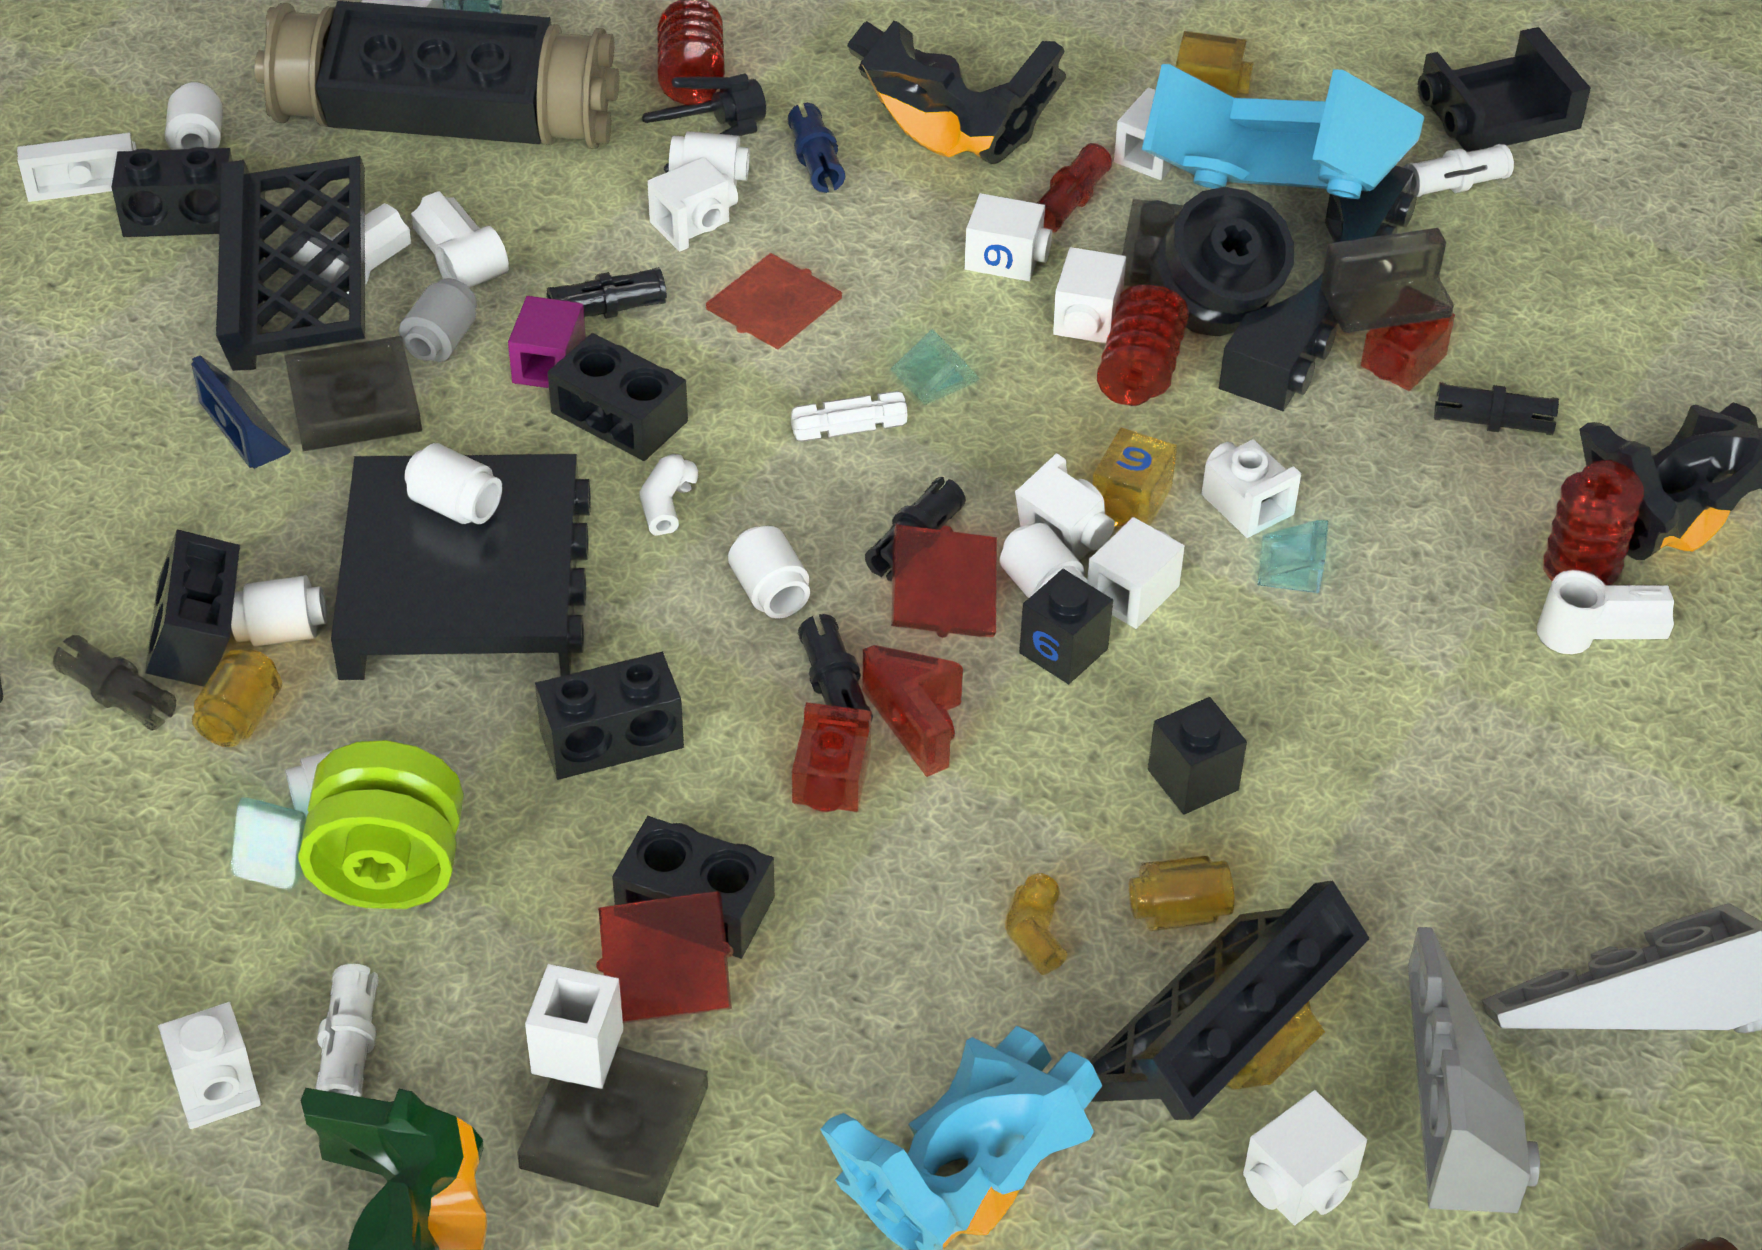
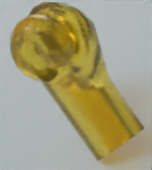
(1029, 921)

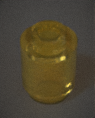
(236, 697)
(1182, 892)

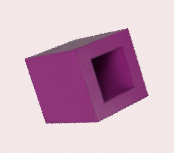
(542, 337)

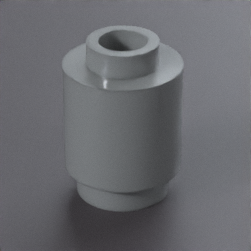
(439, 320)

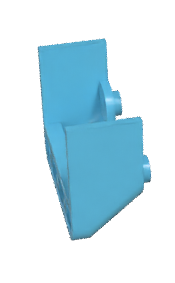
(1294, 143)

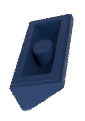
(237, 415)

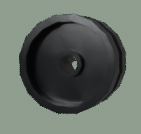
(1223, 258)

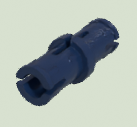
(816, 147)

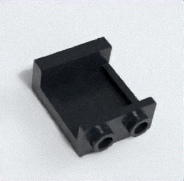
(1506, 98)

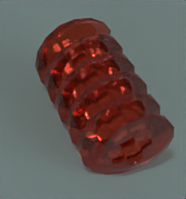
(690, 46)
(1142, 344)
(1594, 521)

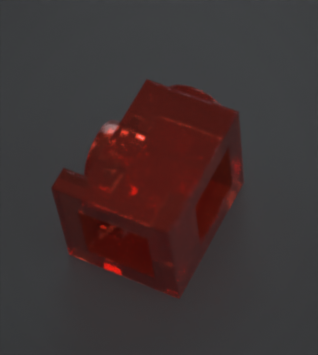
(1407, 351)
(831, 758)

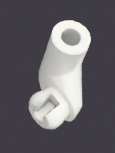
(656, 494)

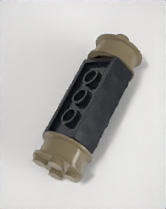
(438, 73)

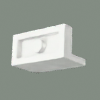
(71, 166)

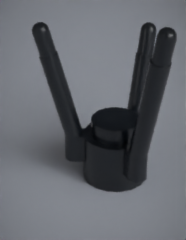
(737, 103)

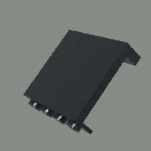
(457, 588)

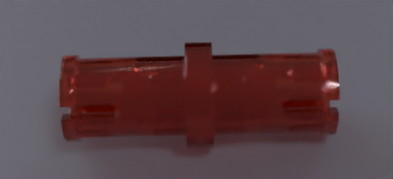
(1086, 172)

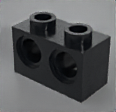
(169, 191)
(618, 396)
(193, 608)
(610, 715)
(679, 861)

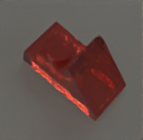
(914, 700)

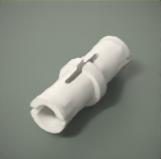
(1474, 168)
(347, 1030)

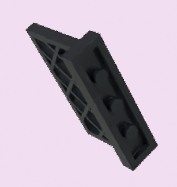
(243, 252)
(1229, 1003)

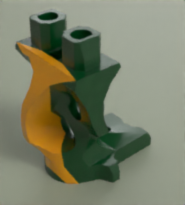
(423, 1157)

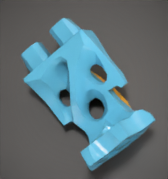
(995, 1116)

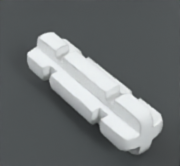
(849, 416)

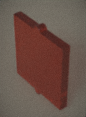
(774, 301)
(944, 581)
(667, 956)

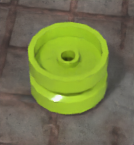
(381, 825)

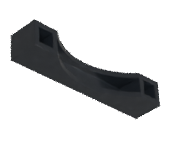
(1277, 345)

